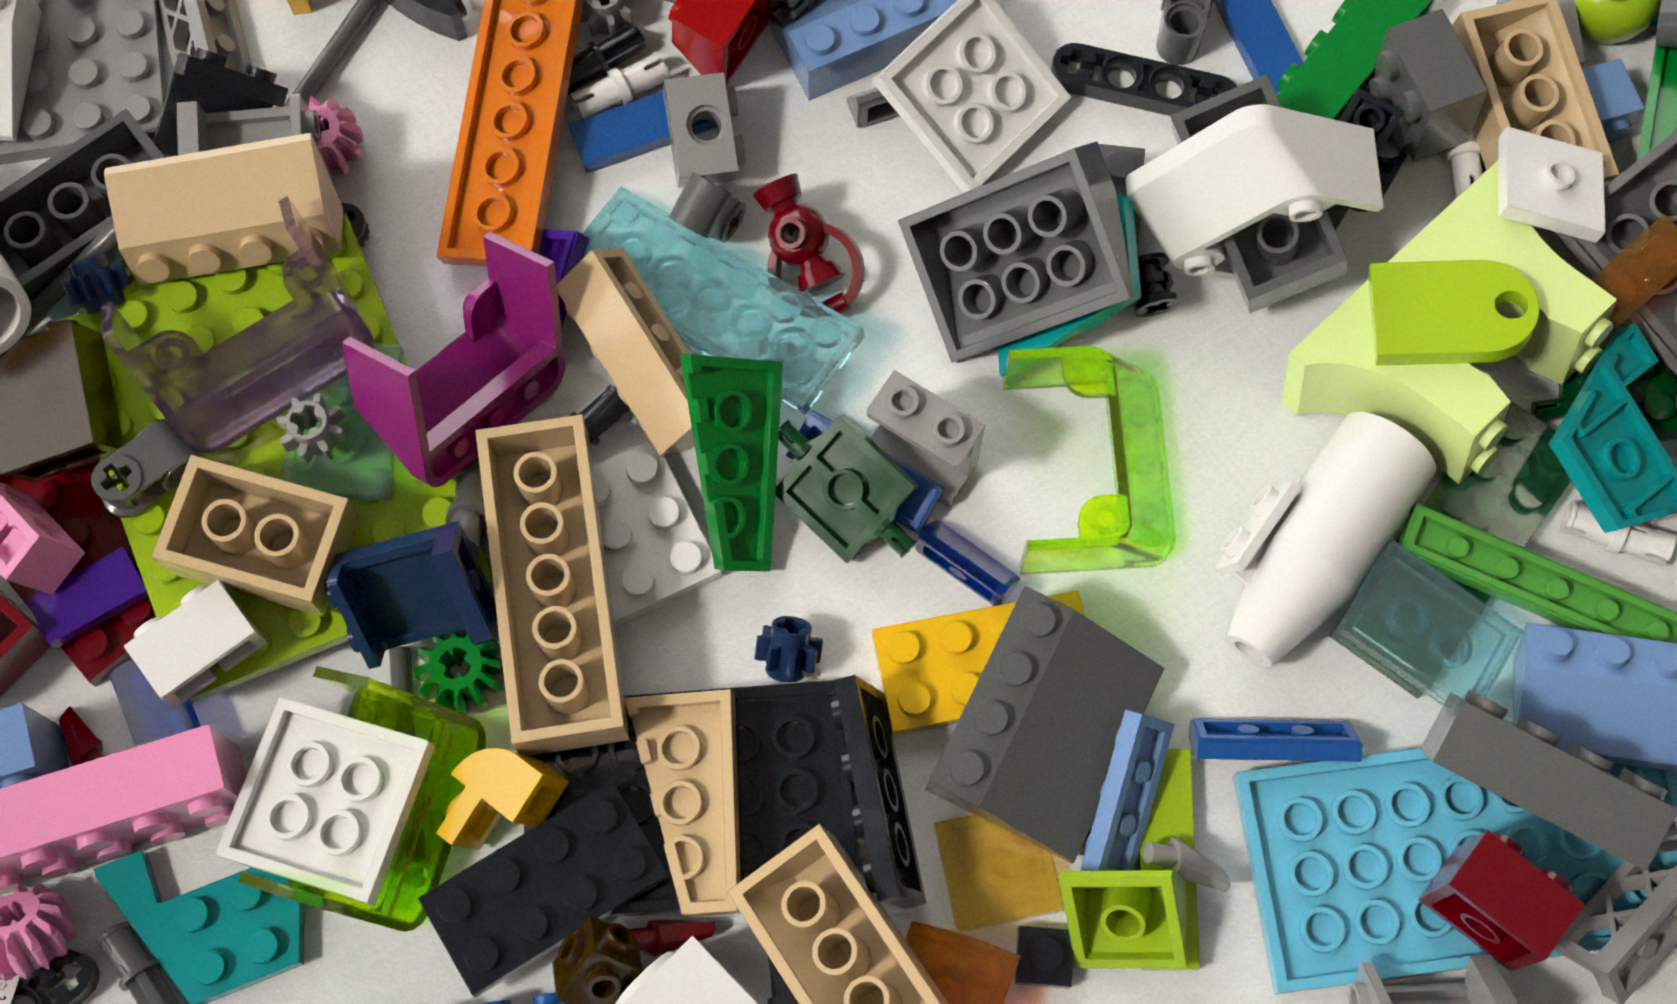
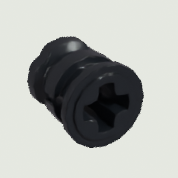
(1154, 286)

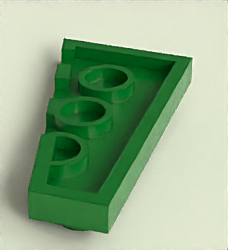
(736, 440)

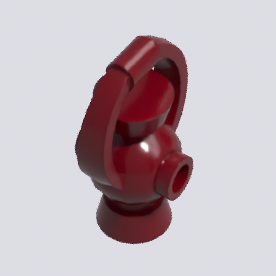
(807, 252)

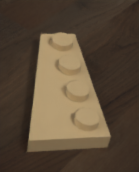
(693, 782)

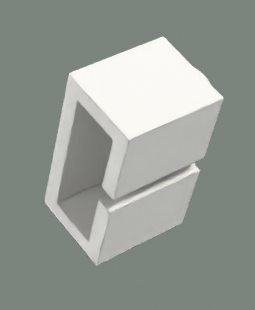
(184, 644)

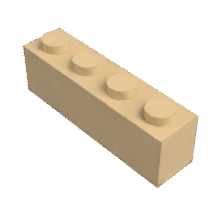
(632, 343)

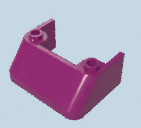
(480, 380)

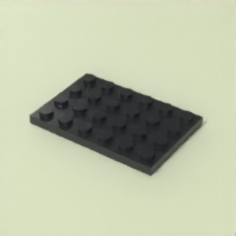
(785, 770)

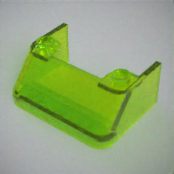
(1138, 521)
(420, 851)

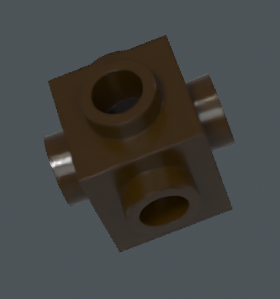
(596, 963)

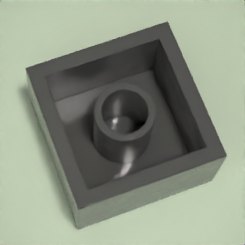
(1432, 81)

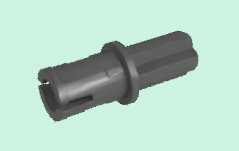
(134, 966)

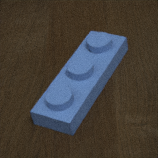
(1127, 793)

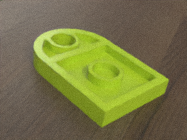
(1448, 311)

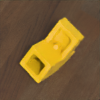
(499, 785)

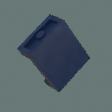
(411, 591)

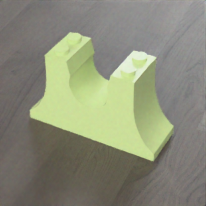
(1453, 406)

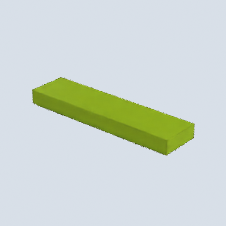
(1171, 817)

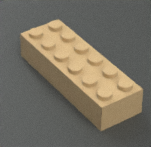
(551, 586)

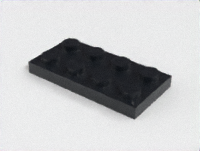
(881, 805)
(542, 888)

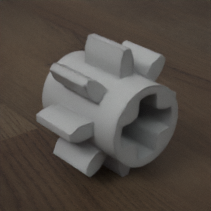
(607, 15)
(305, 416)

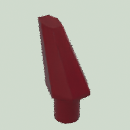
(79, 739)
(669, 935)

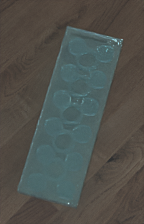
(726, 301)

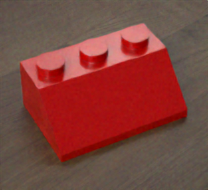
(718, 32)

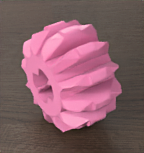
(337, 135)
(32, 930)

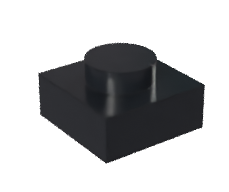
(1044, 957)

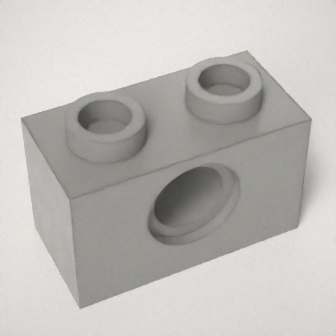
(703, 99)

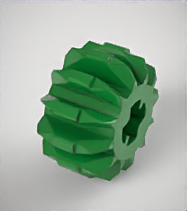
(440, 682)

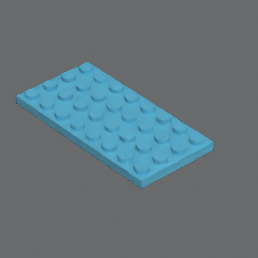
(1355, 844)

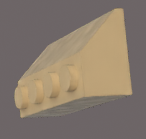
(1530, 78)
(220, 208)
(829, 929)

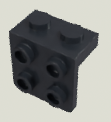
(216, 90)

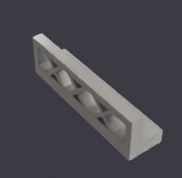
(213, 27)
(1644, 933)

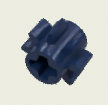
(96, 283)
(788, 649)

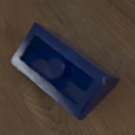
(966, 562)
(144, 711)

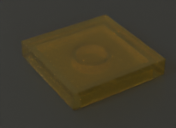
(994, 874)

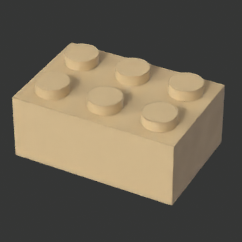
(255, 534)

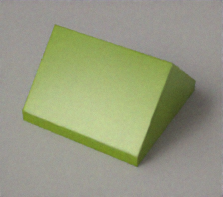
(1126, 918)

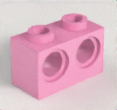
(32, 543)

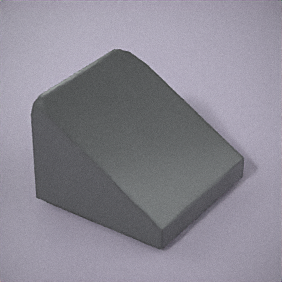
(870, 108)

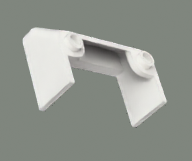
(1245, 170)

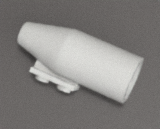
(1320, 536)

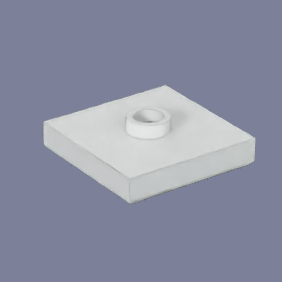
(1551, 184)

